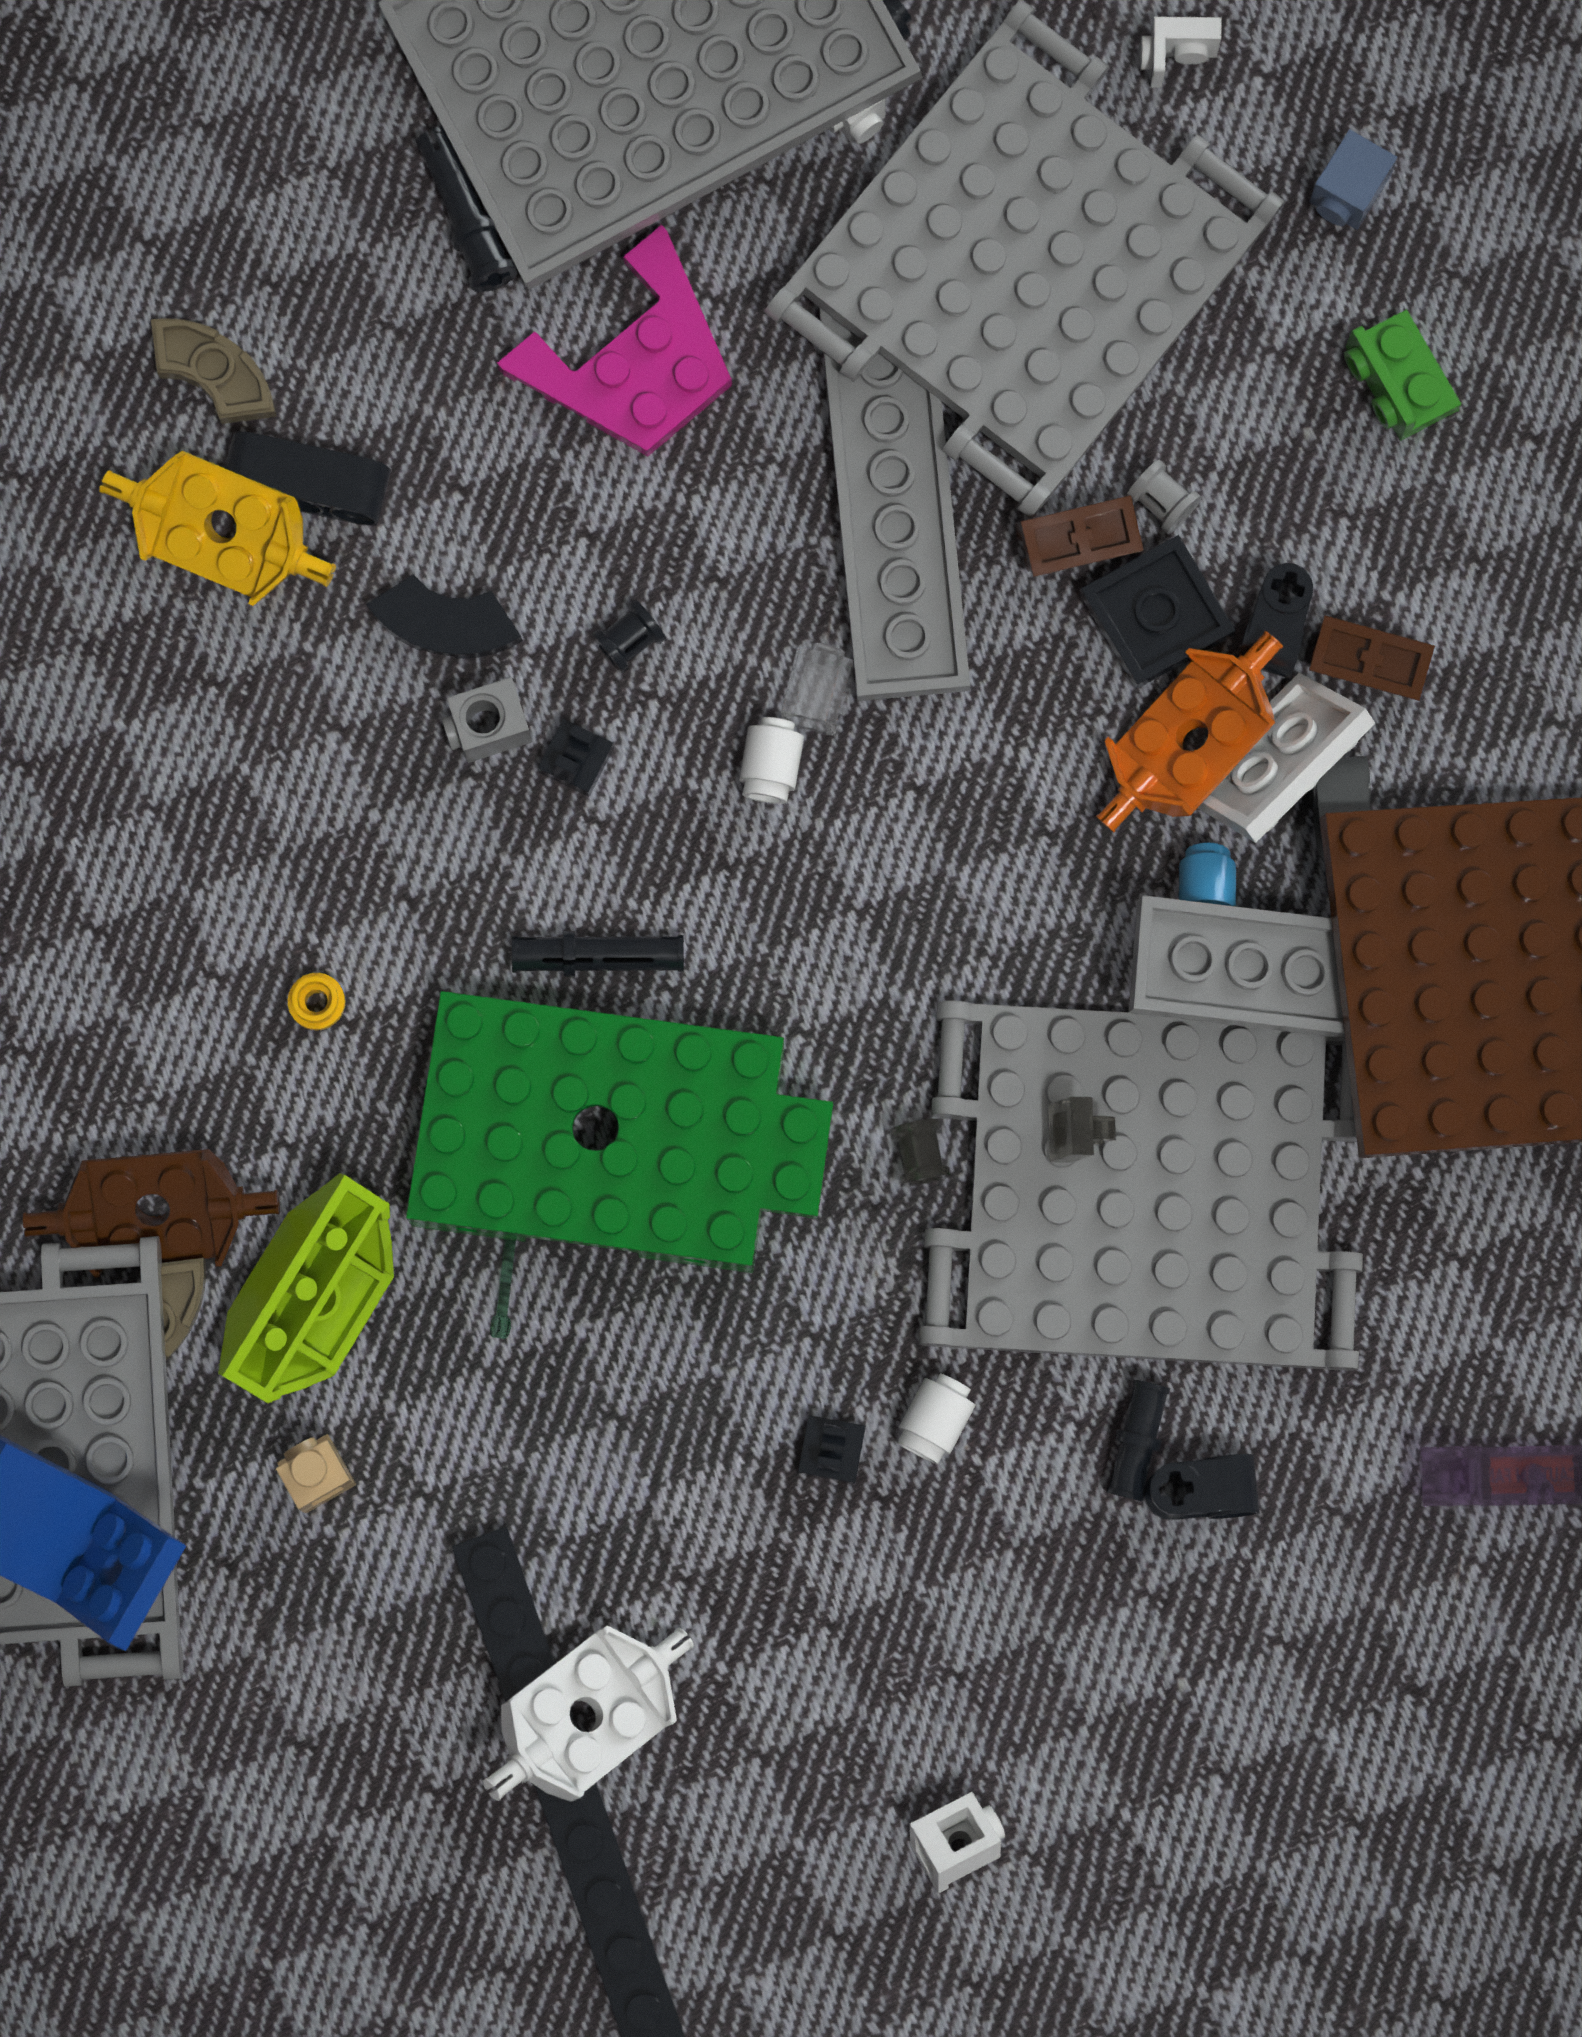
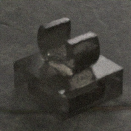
(1076, 1130)

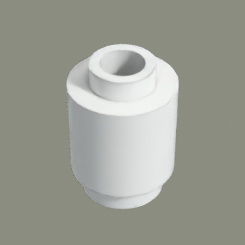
(771, 760)
(936, 1418)

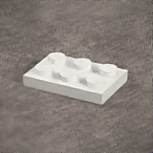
(1307, 739)

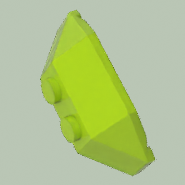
(309, 1292)

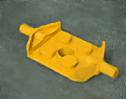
(175, 525)

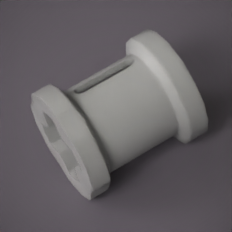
(1164, 496)

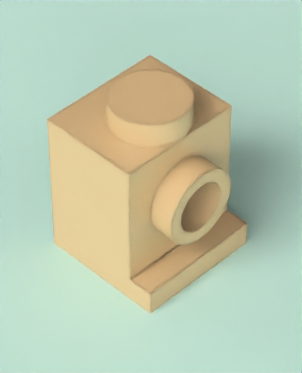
(314, 1473)

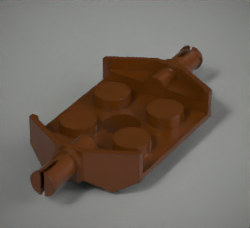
(194, 1183)

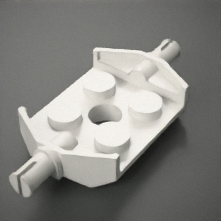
(630, 1701)

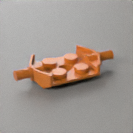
(1212, 694)

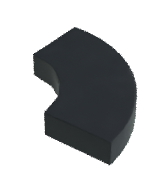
(444, 624)

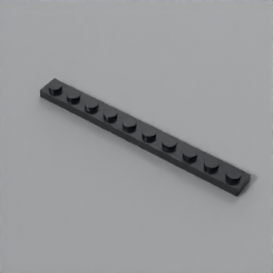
(580, 1826)

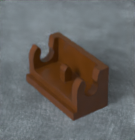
(1079, 536)
(1371, 657)

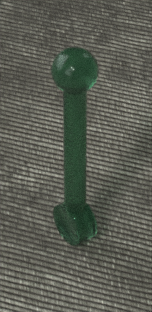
(500, 1323)

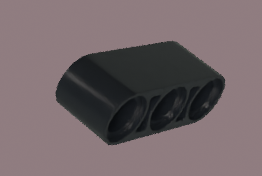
(319, 478)

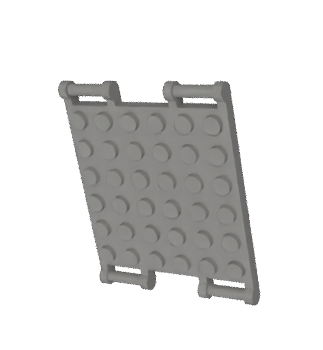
(1025, 259)
(1175, 1235)
(92, 1396)

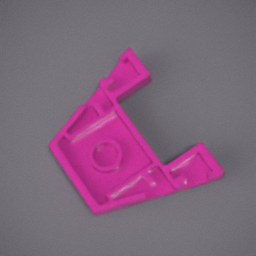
(650, 374)

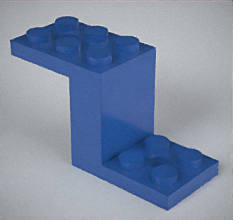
(80, 1545)

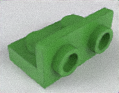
(1401, 374)

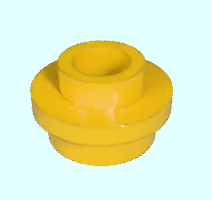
(309, 985)

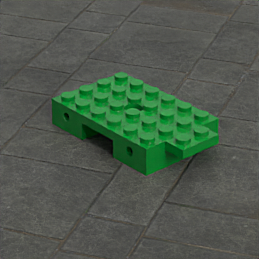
(694, 1149)

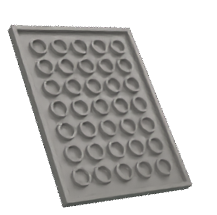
(629, 109)

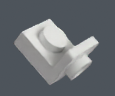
(1185, 38)

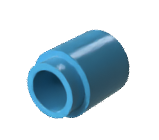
(1208, 875)

